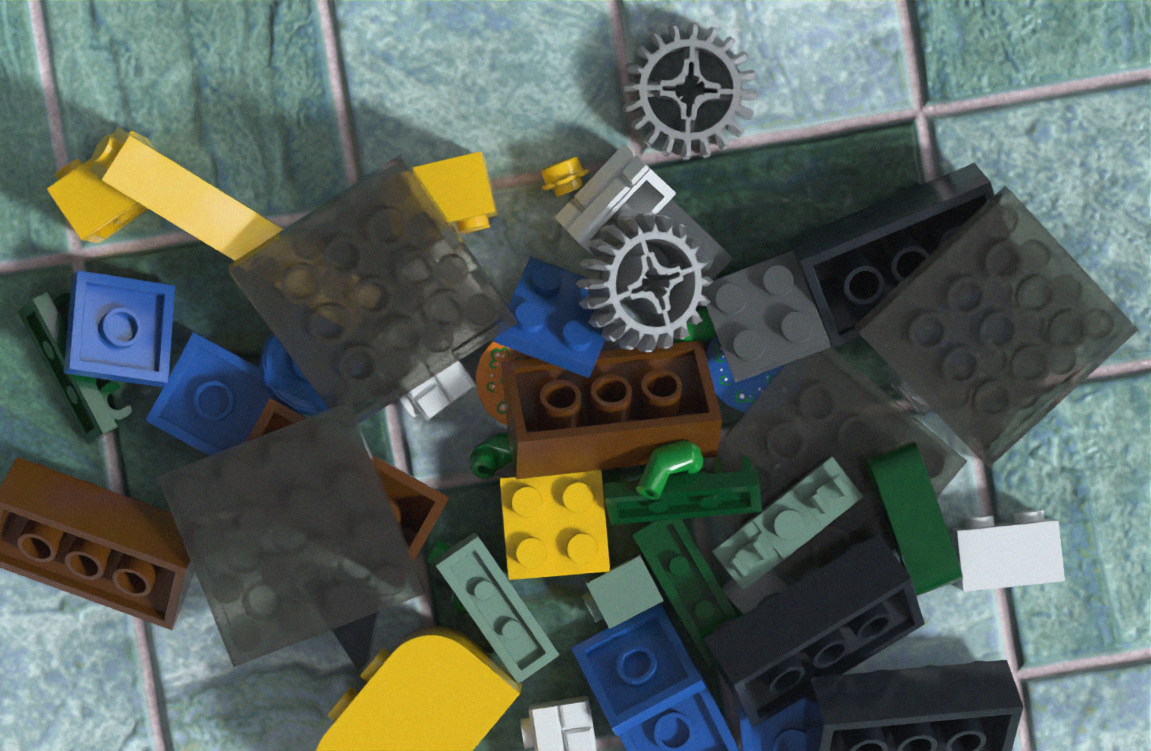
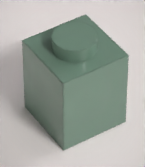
(621, 591)

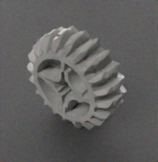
(691, 47)
(661, 316)

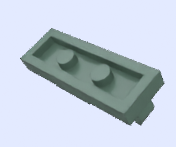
(787, 523)
(496, 607)

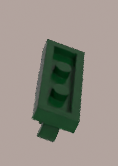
(79, 392)
(686, 495)
(685, 580)

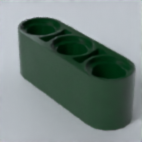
(914, 517)

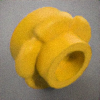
(564, 176)

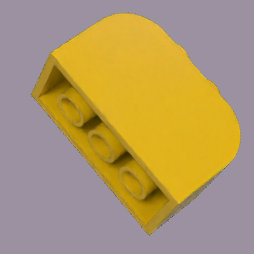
(424, 696)

